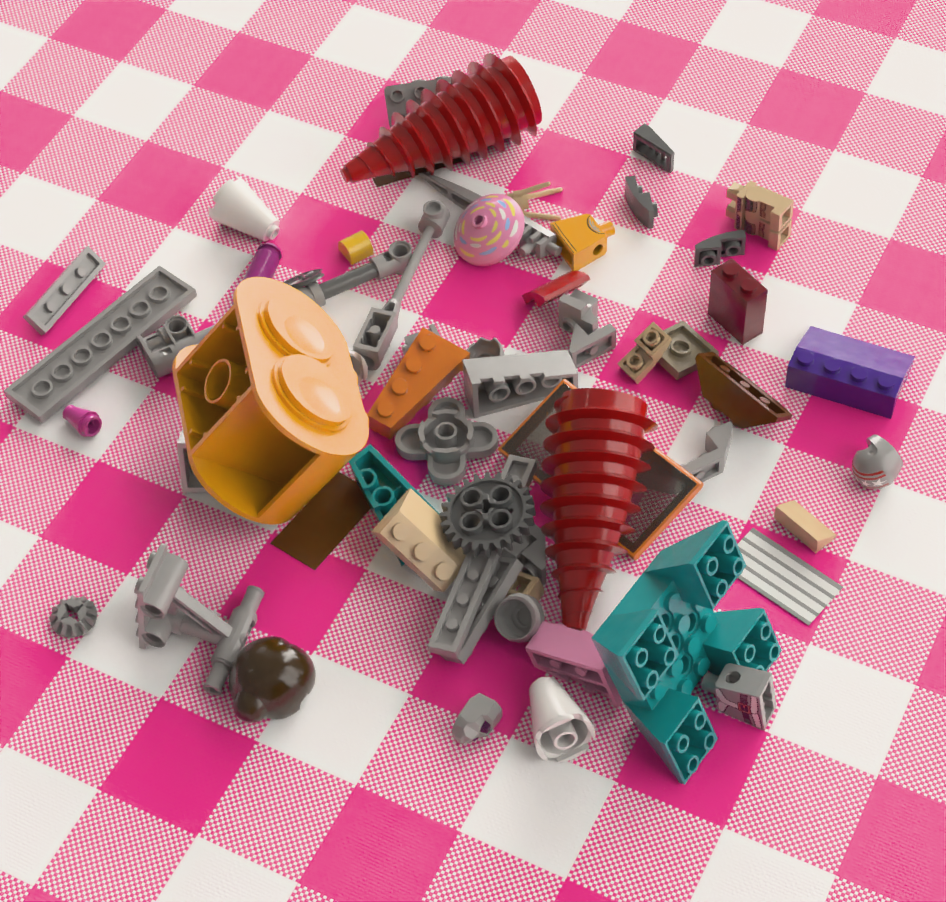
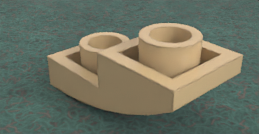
(648, 350)

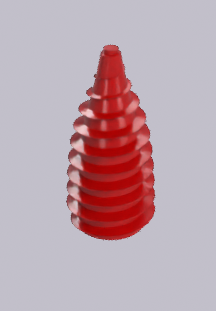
(460, 119)
(591, 488)

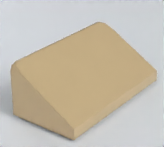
(803, 525)

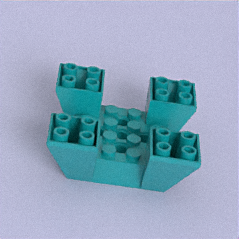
(670, 637)

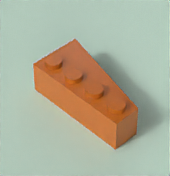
(416, 380)

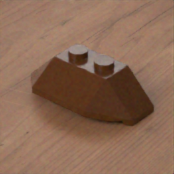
(736, 394)

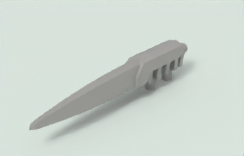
(535, 237)

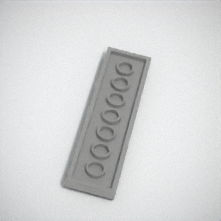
(99, 344)

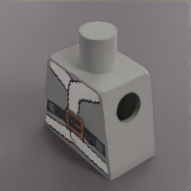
(743, 693)

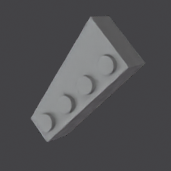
(514, 380)

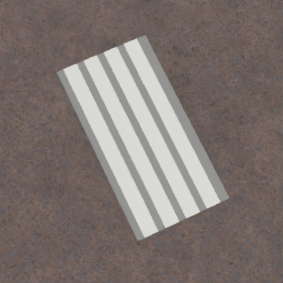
(785, 577)

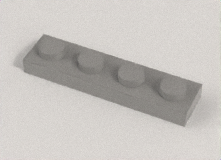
(64, 290)
(499, 585)

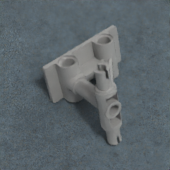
(169, 608)

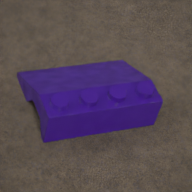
(848, 371)

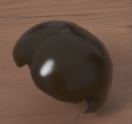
(270, 679)

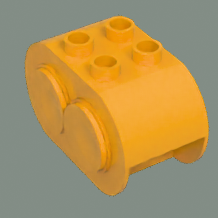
(269, 402)

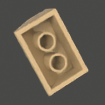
(416, 537)

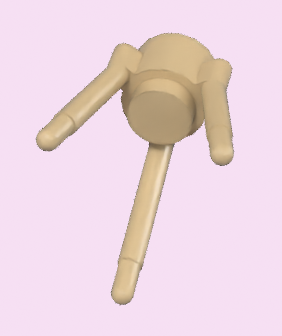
(521, 198)

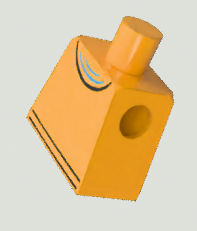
(582, 239)

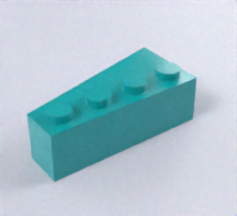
(379, 482)

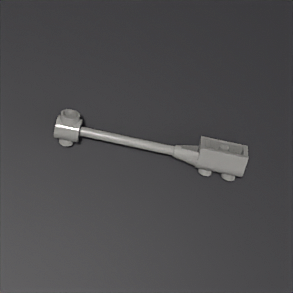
(382, 323)

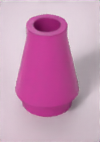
(84, 421)

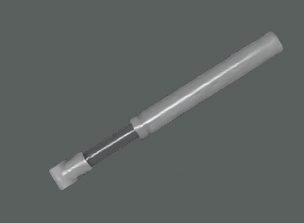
(163, 346)

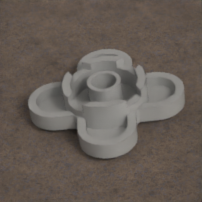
(446, 441)

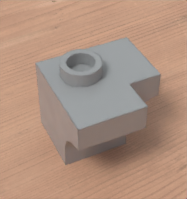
(578, 309)

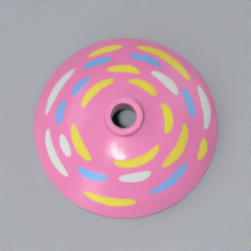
(489, 229)

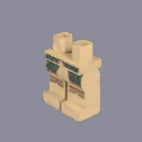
(760, 212)

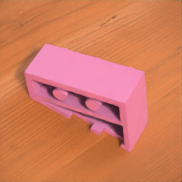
(572, 656)

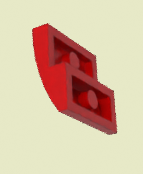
(556, 288)

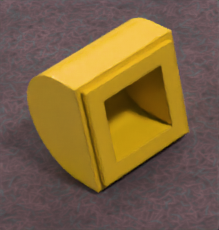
(356, 247)

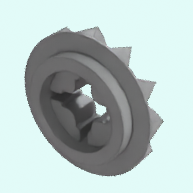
(70, 627)

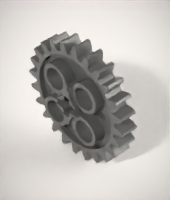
(487, 514)

